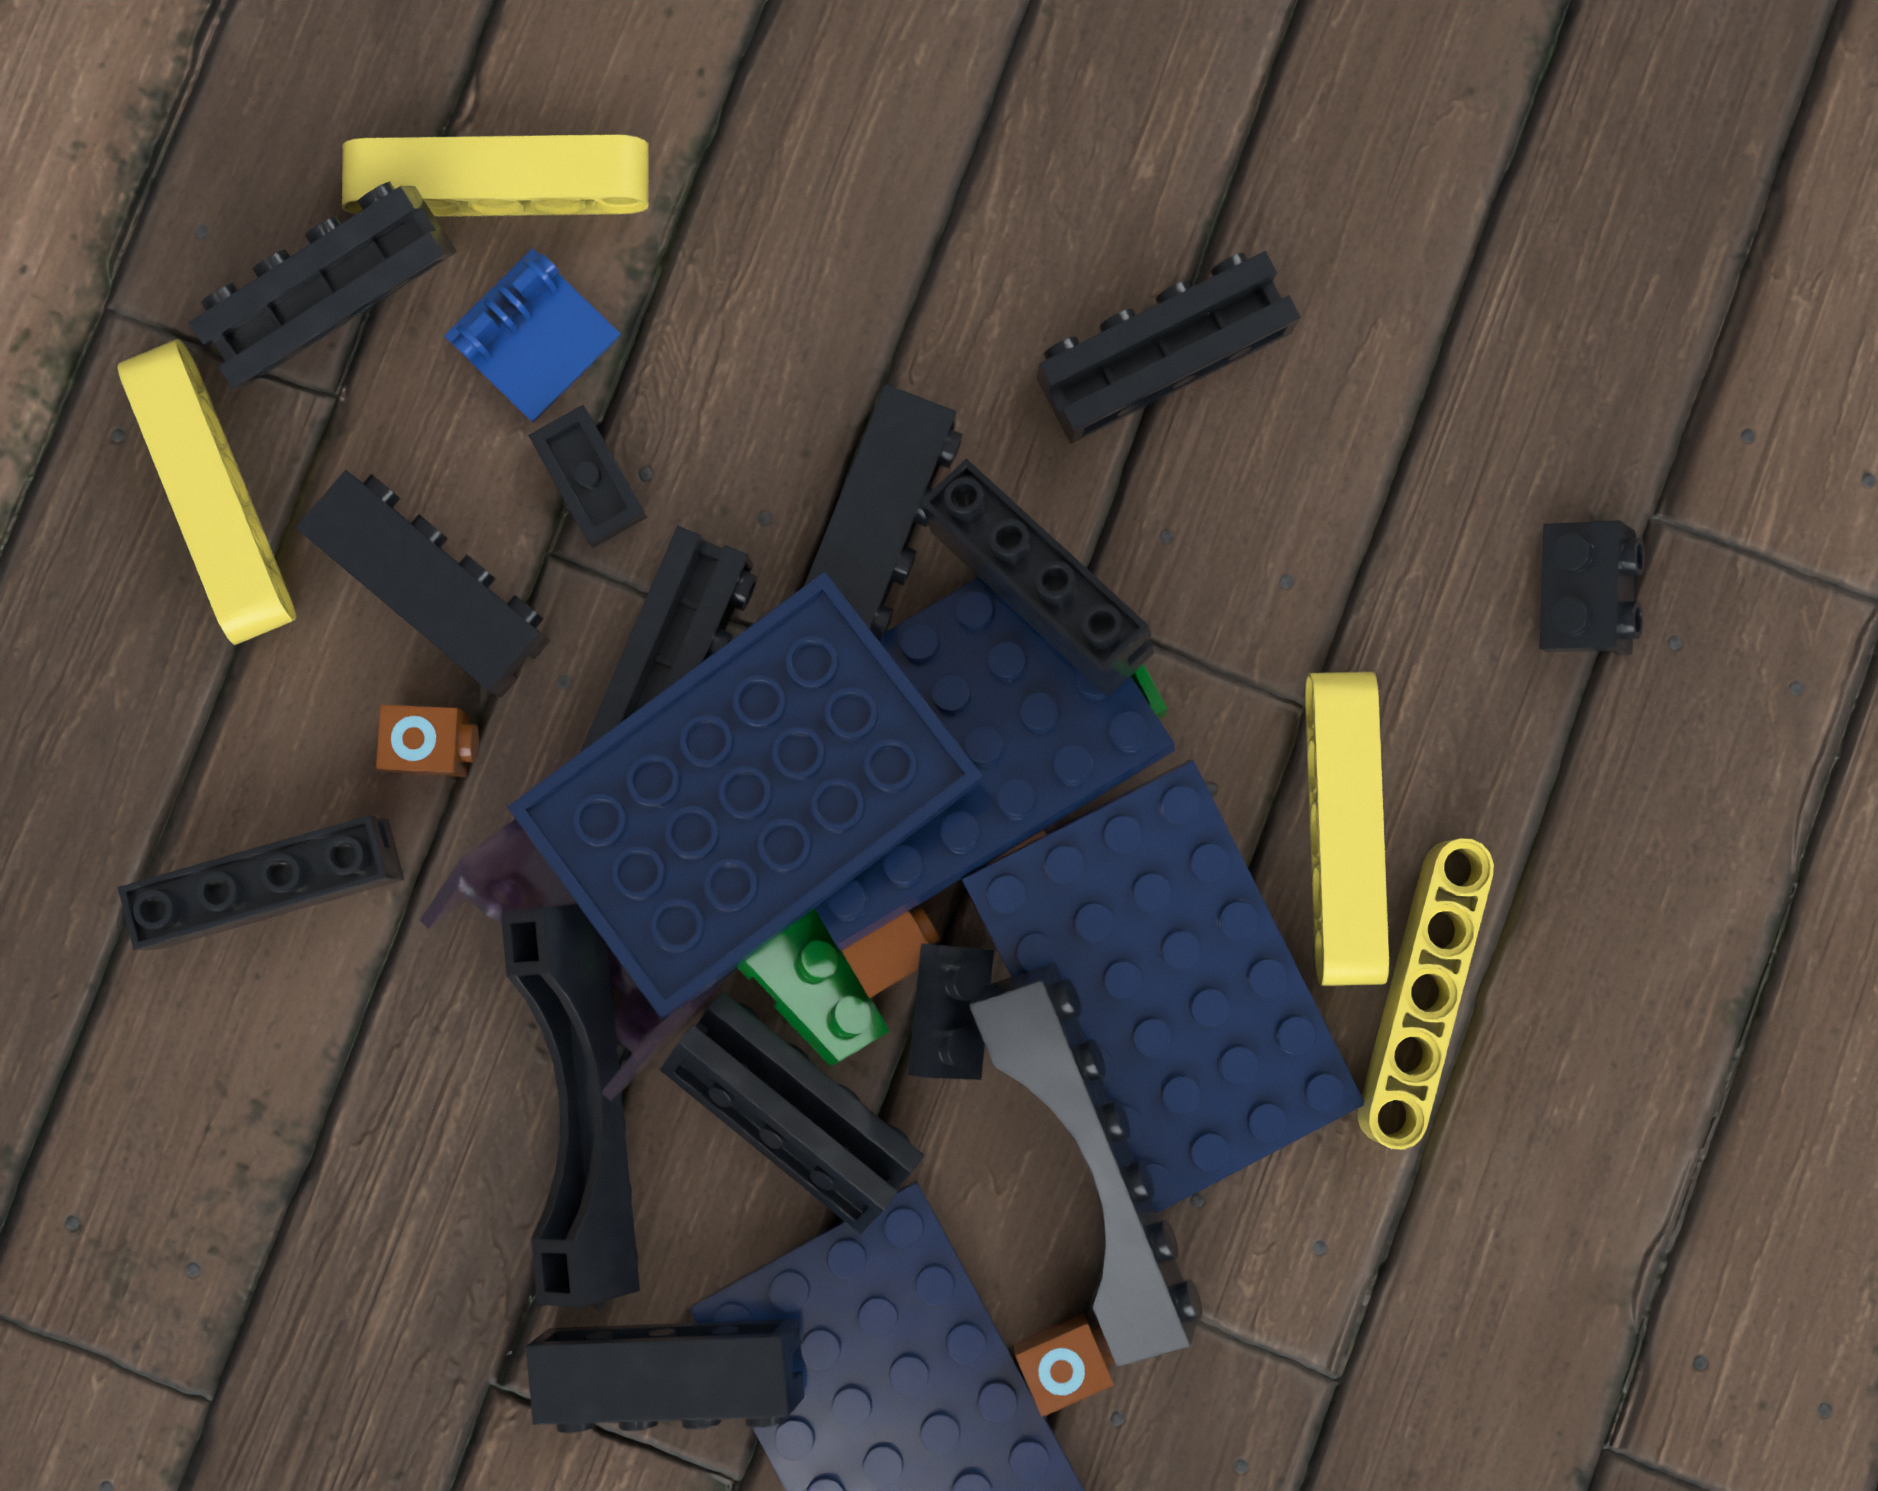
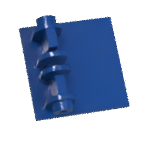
(532, 335)

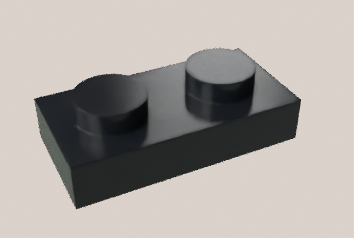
(587, 476)

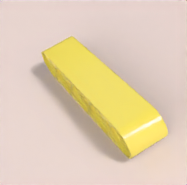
(504, 173)
(206, 492)
(1346, 829)
(1449, 970)

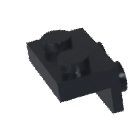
(1590, 587)
(944, 1029)

